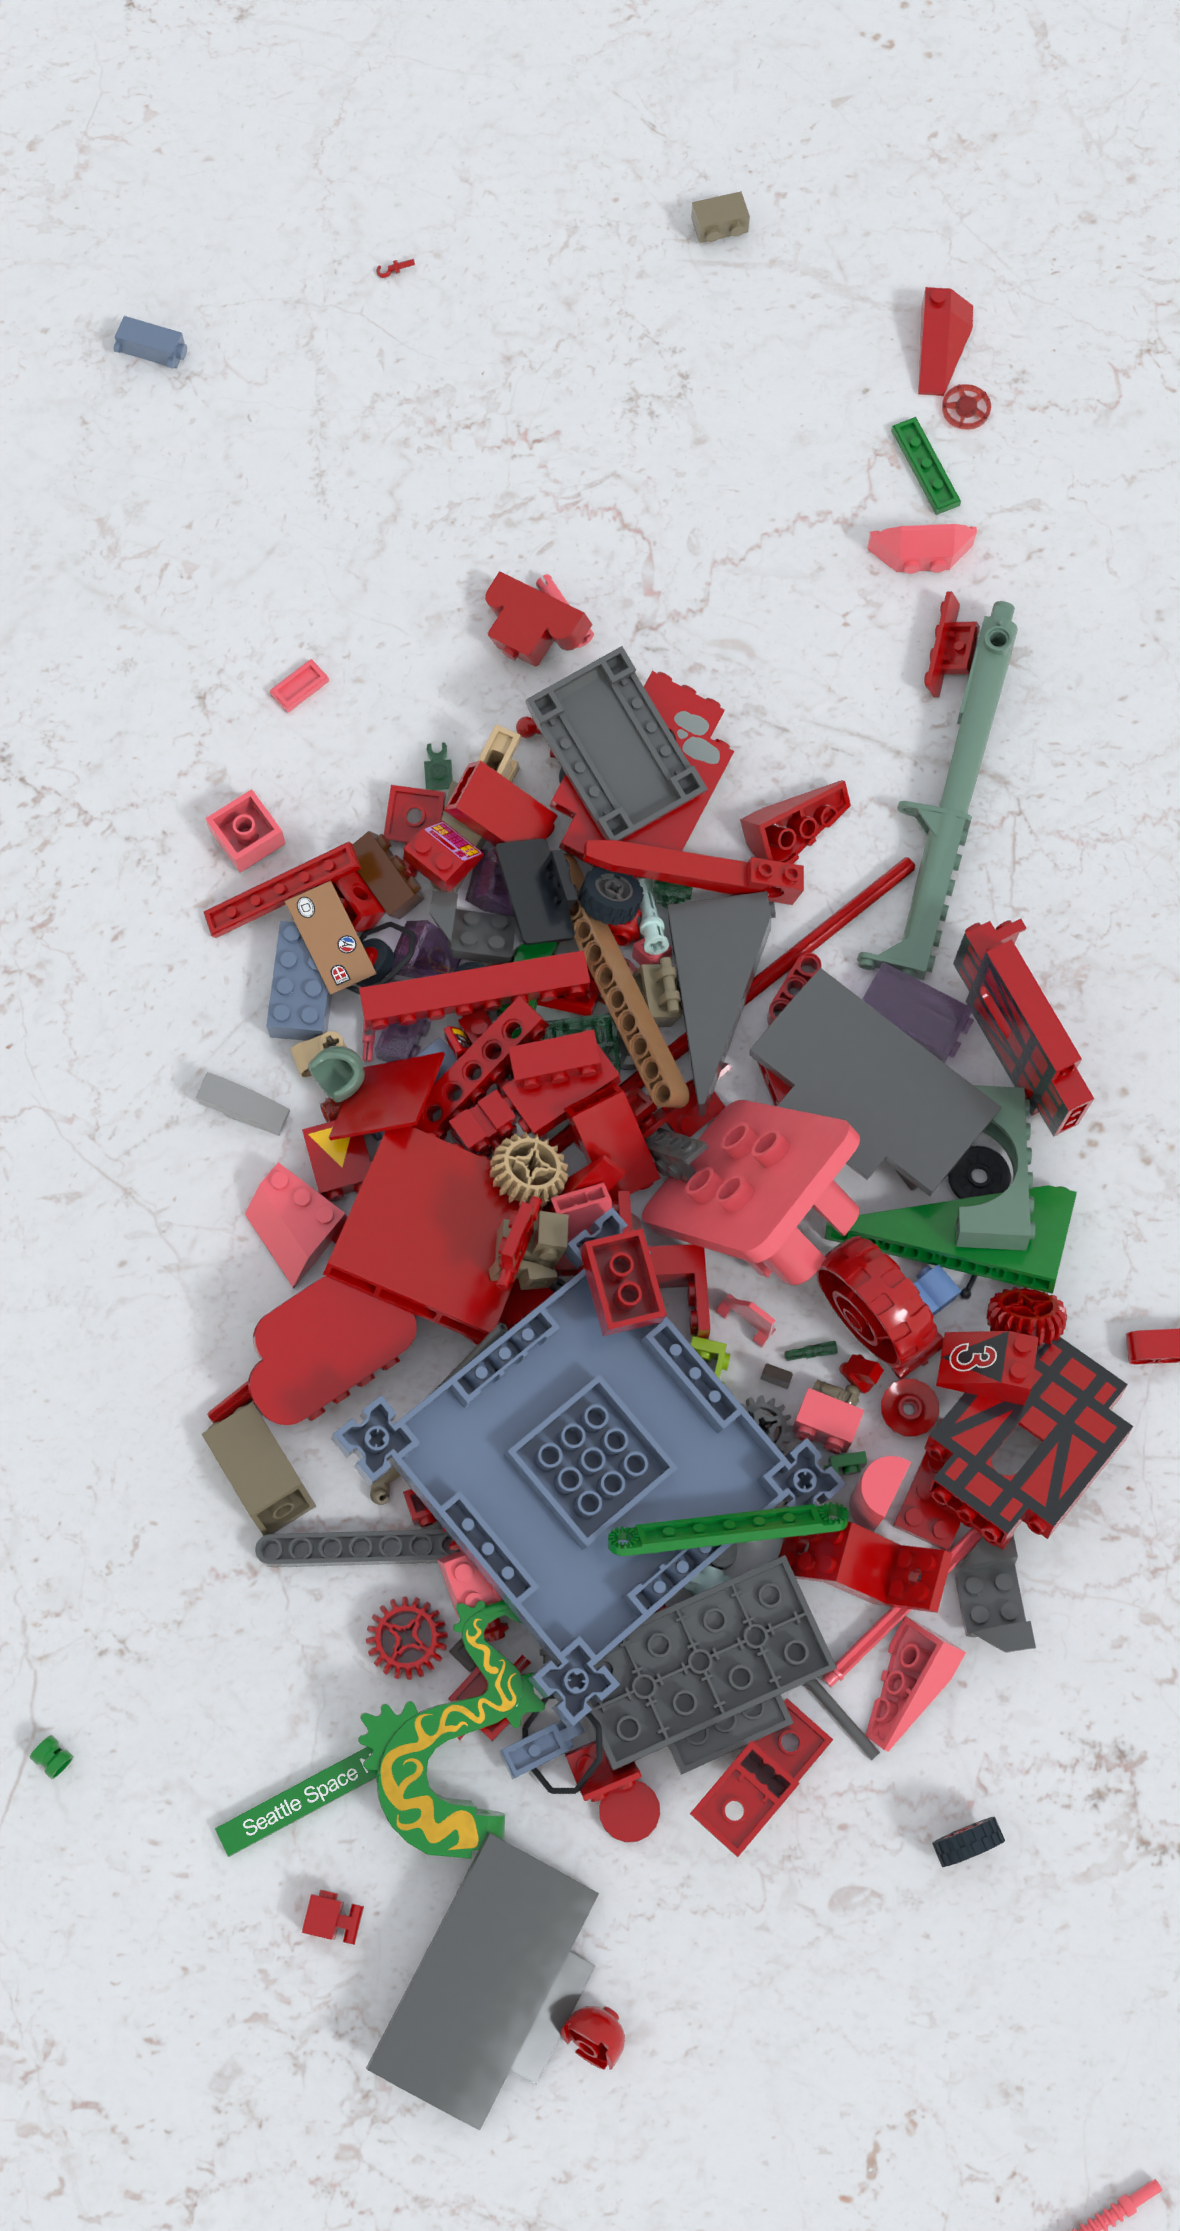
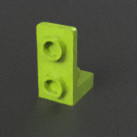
(712, 1350)

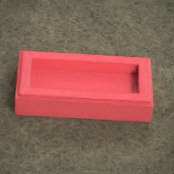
(299, 685)

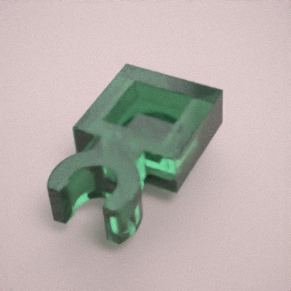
(438, 770)

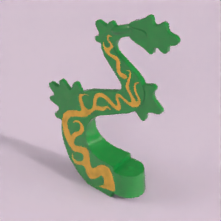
(408, 1740)

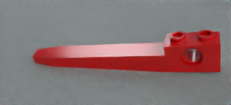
(733, 877)

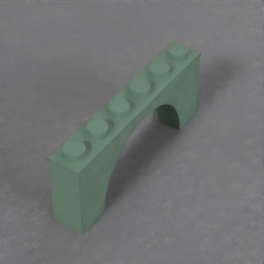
(1006, 1219)

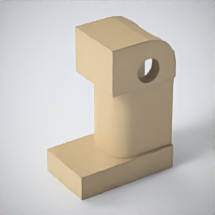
(500, 750)

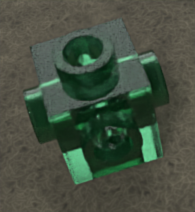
(671, 893)

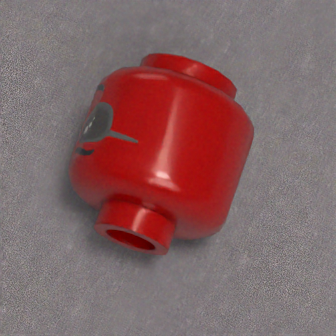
(627, 933)

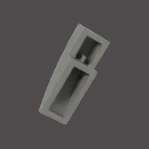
(242, 1104)

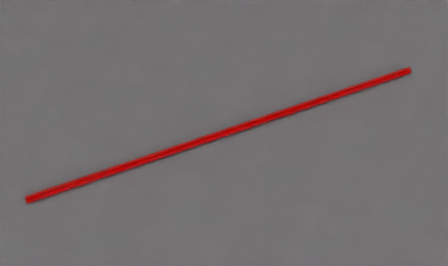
(680, 1046)

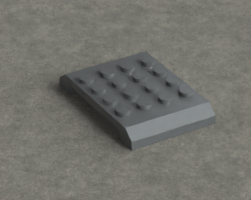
(614, 746)

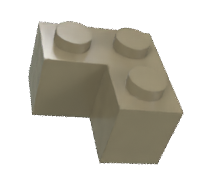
(548, 1239)

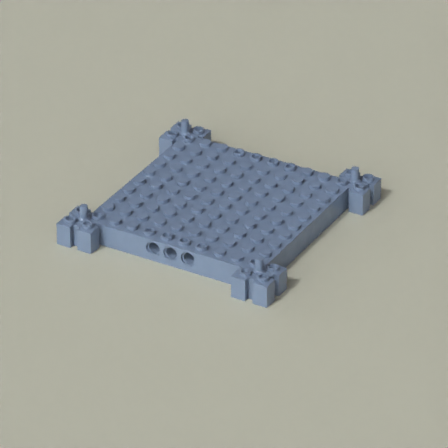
(563, 1442)

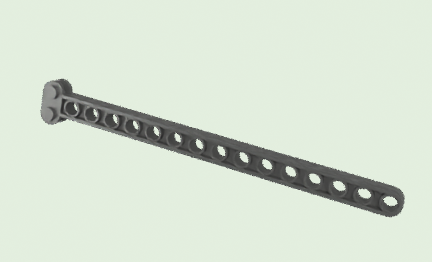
(376, 1554)

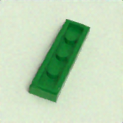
(926, 465)

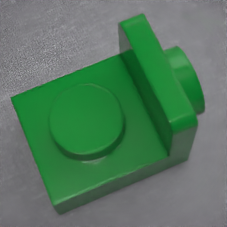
(848, 1463)

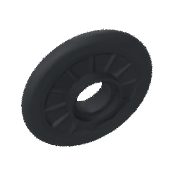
(987, 1160)

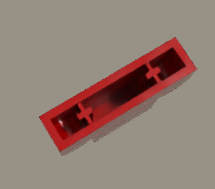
(531, 620)

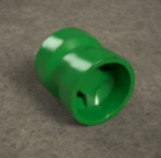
(51, 1757)

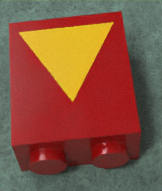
(338, 1163)

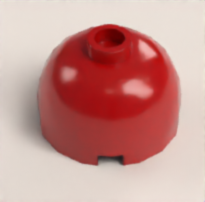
(596, 2035)

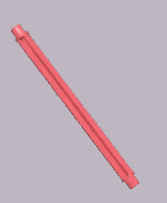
(891, 1618)

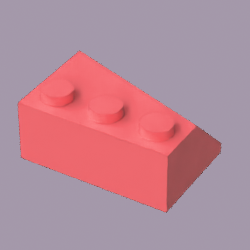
(293, 1221)

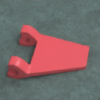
(752, 1314)

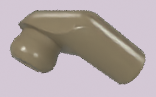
(380, 1489)

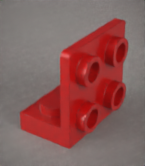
(603, 1778)

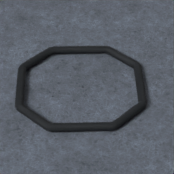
(410, 954)
(599, 1752)

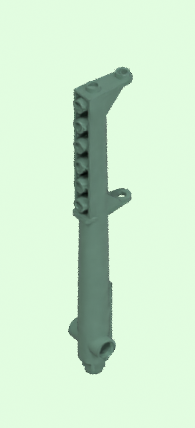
(949, 823)

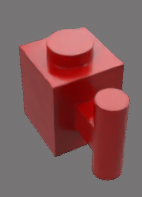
(325, 1917)

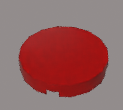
(630, 1812)

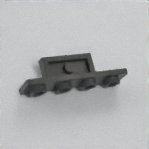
(674, 1153)

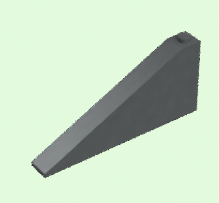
(716, 959)

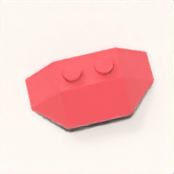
(922, 546)

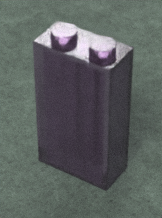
(920, 1011)

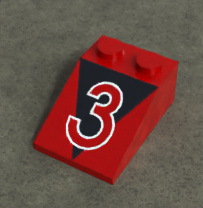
(988, 1364)

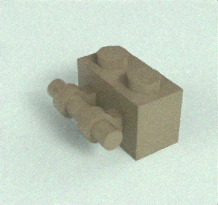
(659, 988)

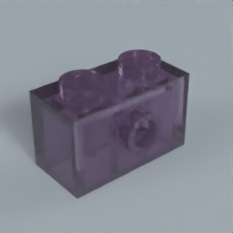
(401, 1041)

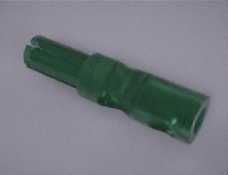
(812, 1351)

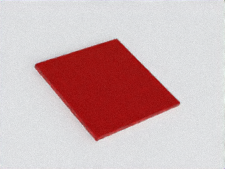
(389, 1097)

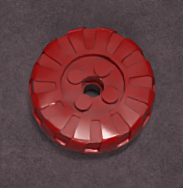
(876, 1301)

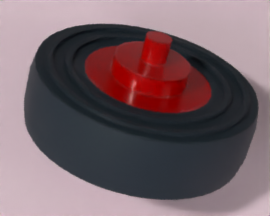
(381, 959)

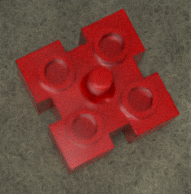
(484, 1125)

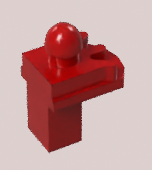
(861, 1372)

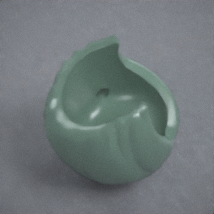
(338, 1072)

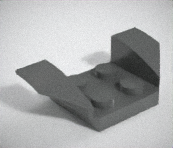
(475, 934)
(992, 1598)

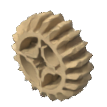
(544, 1164)

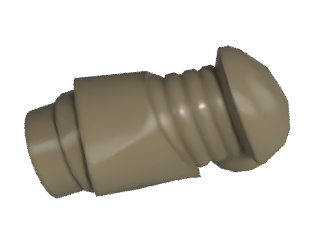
(849, 1395)

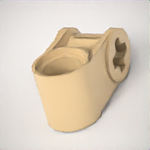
(307, 1050)

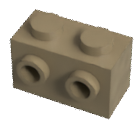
(720, 217)

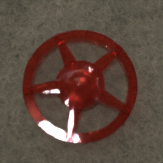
(966, 406)

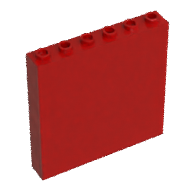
(426, 1233)

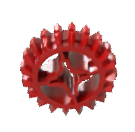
(1027, 1313)
(398, 1650)

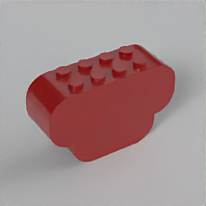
(323, 1347)

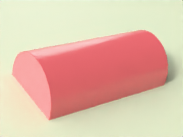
(877, 1490)

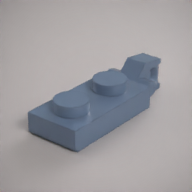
(539, 1748)

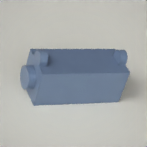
(150, 342)

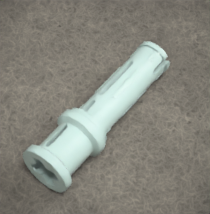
(651, 925)

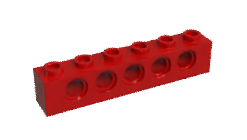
(480, 1056)

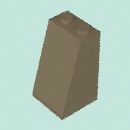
(258, 1469)

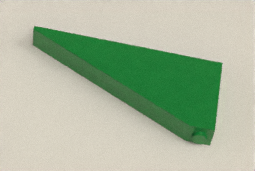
(929, 1237)

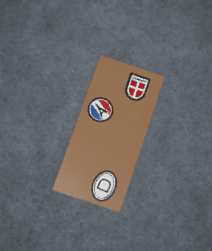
(330, 937)

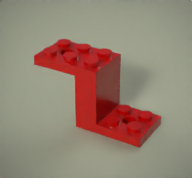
(677, 1268)
(871, 1567)
(760, 1781)

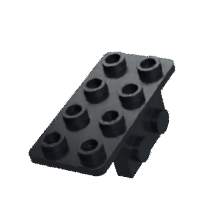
(538, 890)

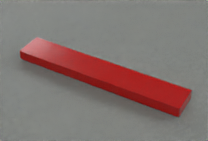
(274, 892)

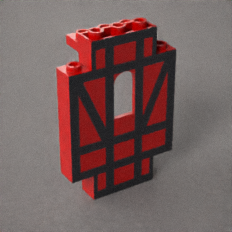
(1022, 1024)
(1078, 1435)

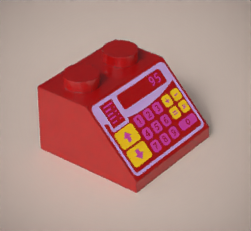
(442, 855)

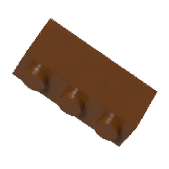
(386, 875)

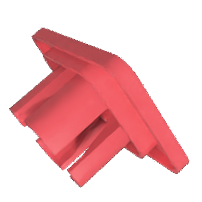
(758, 1185)

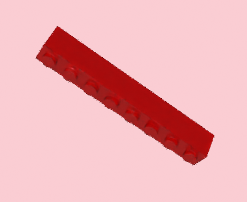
(474, 989)

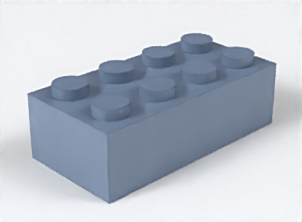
(298, 994)

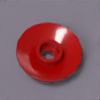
(917, 1395)

